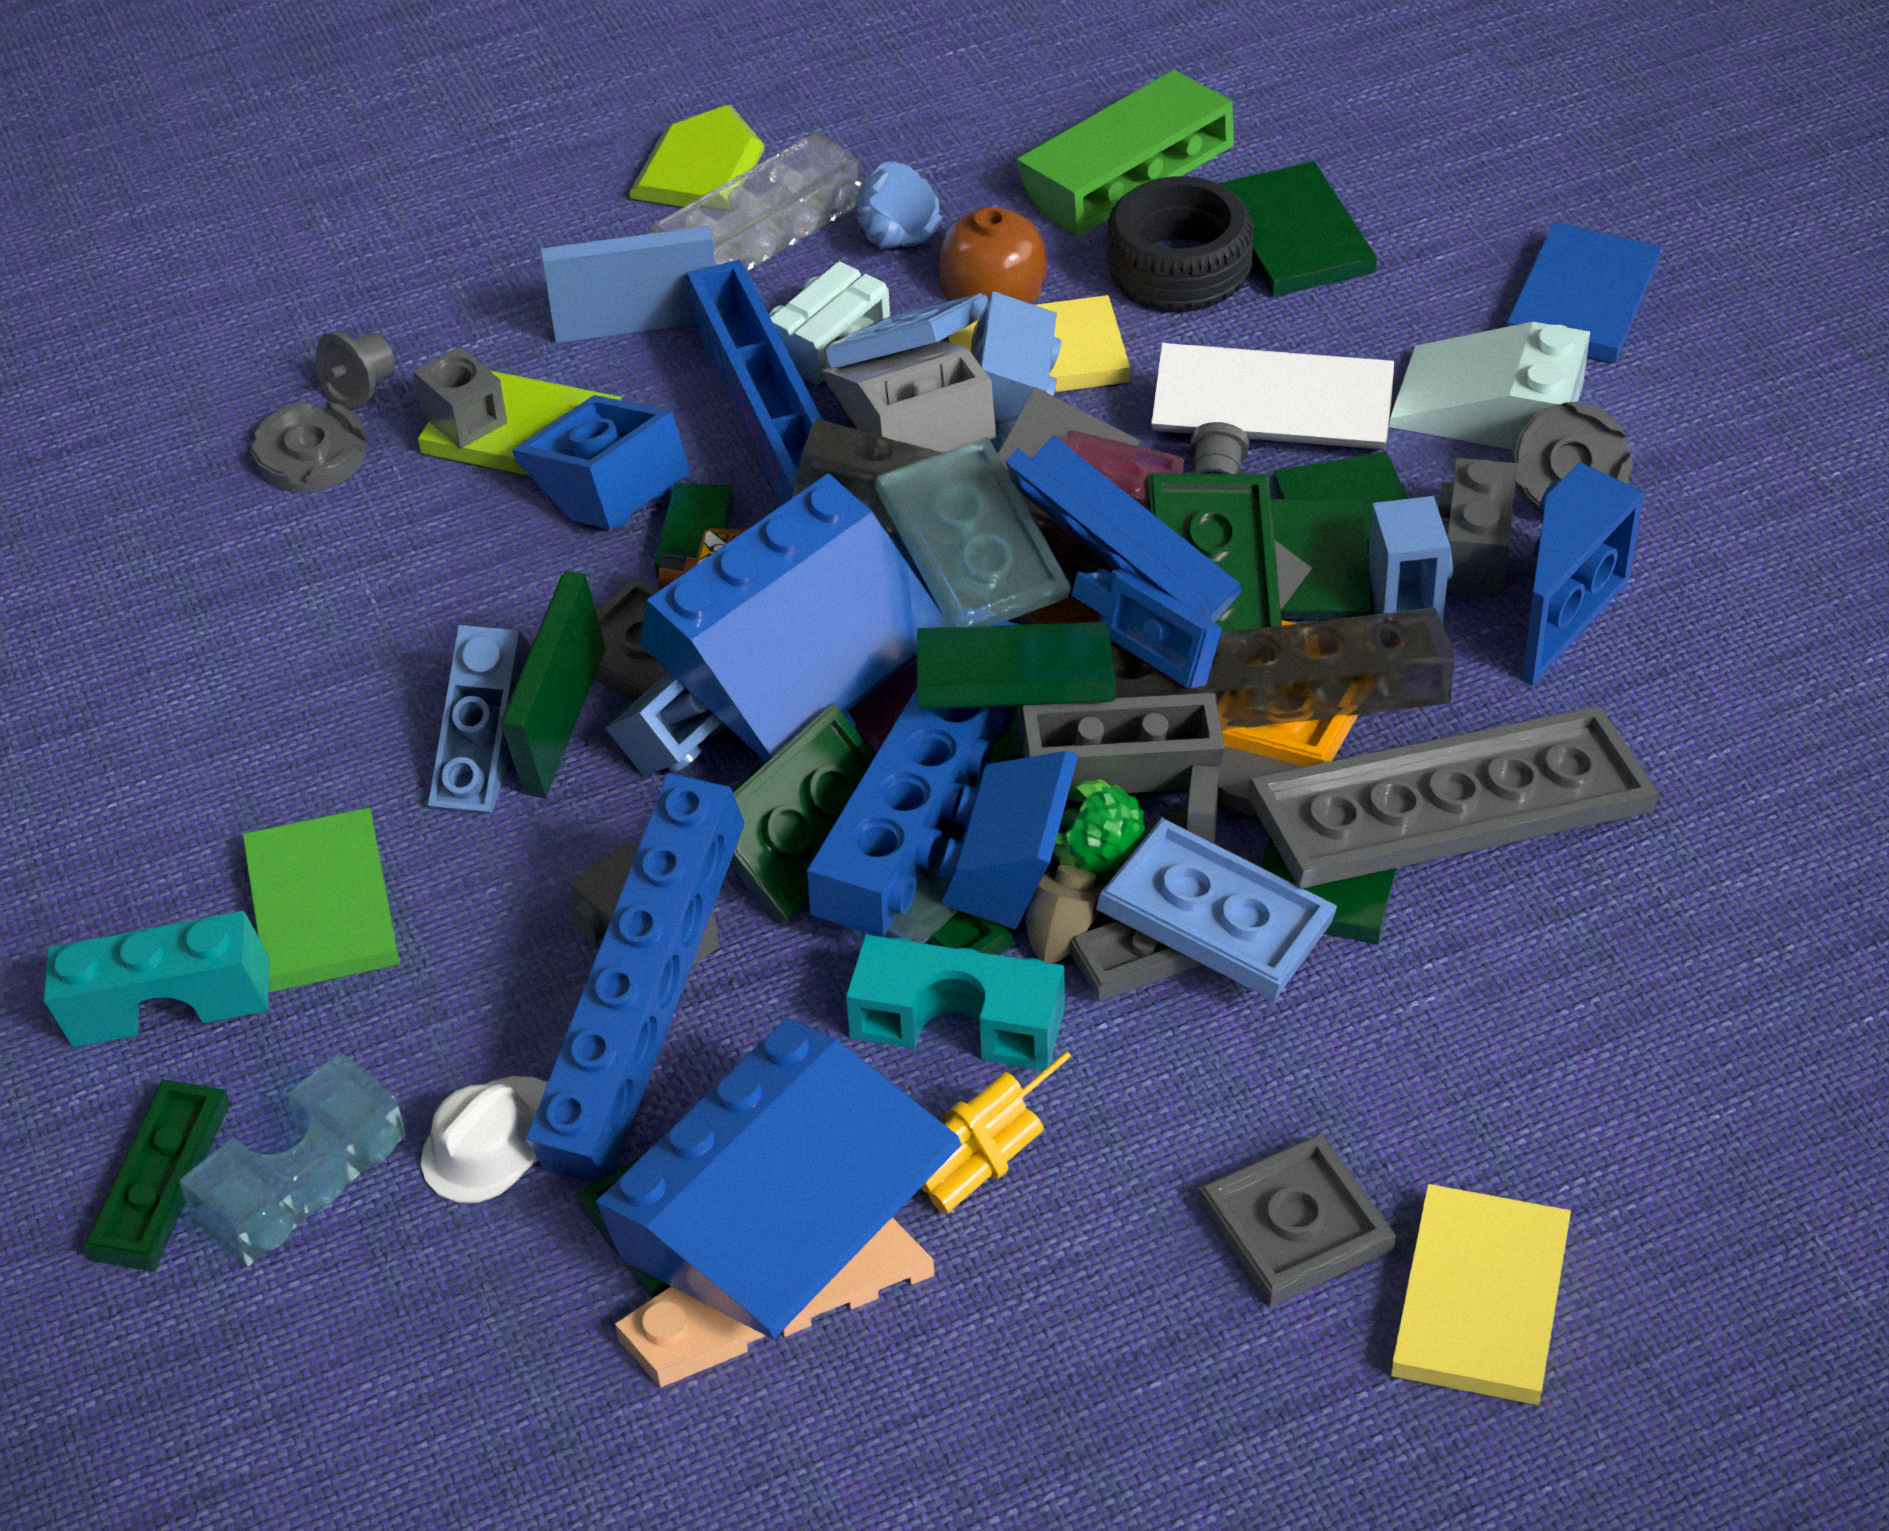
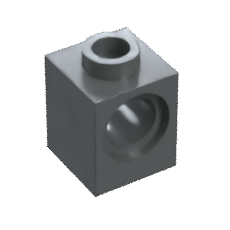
(460, 397)

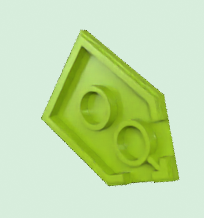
(697, 158)

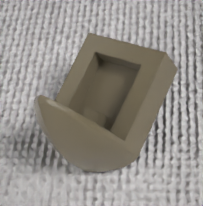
(1061, 909)

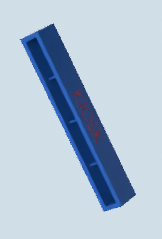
(753, 369)

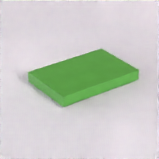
(320, 899)

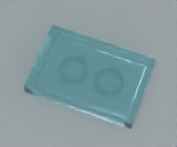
(972, 536)

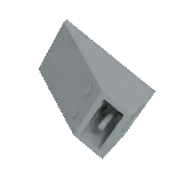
(918, 396)

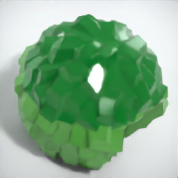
(1100, 832)

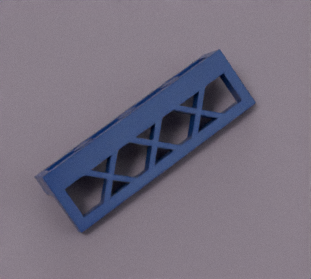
(1120, 528)

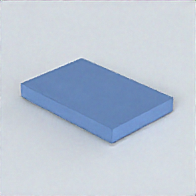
(624, 283)
(906, 331)
(1217, 908)

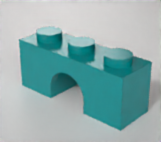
(205, 962)
(908, 983)

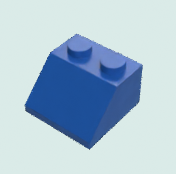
(605, 459)
(1006, 836)

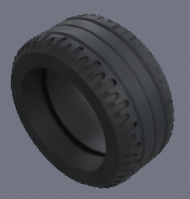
(1174, 276)

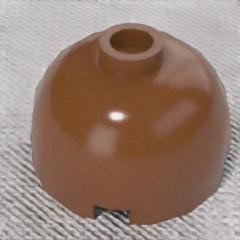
(991, 253)

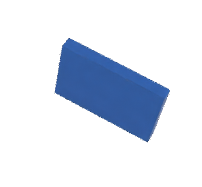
(1588, 285)

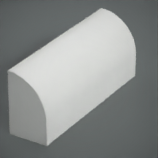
(1275, 395)

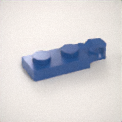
(1151, 624)

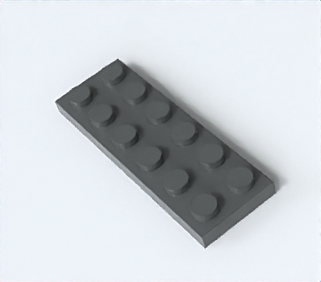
(1450, 796)

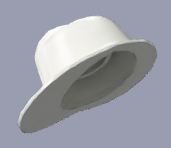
(481, 1139)

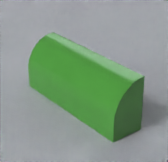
(1141, 138)

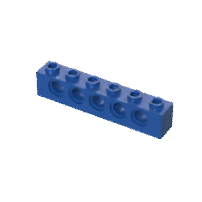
(900, 812)
(636, 980)

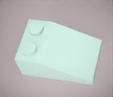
(1490, 382)

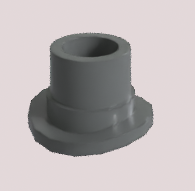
(352, 367)

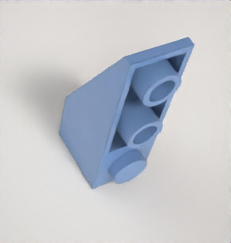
(472, 741)

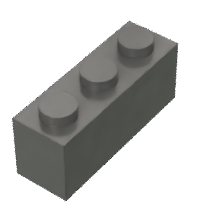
(1128, 741)

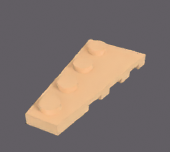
(683, 1336)

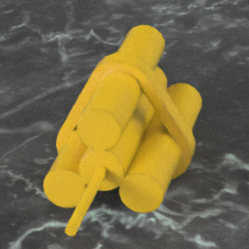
(991, 1133)

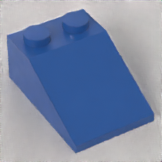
(1581, 560)

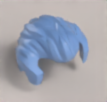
(897, 207)

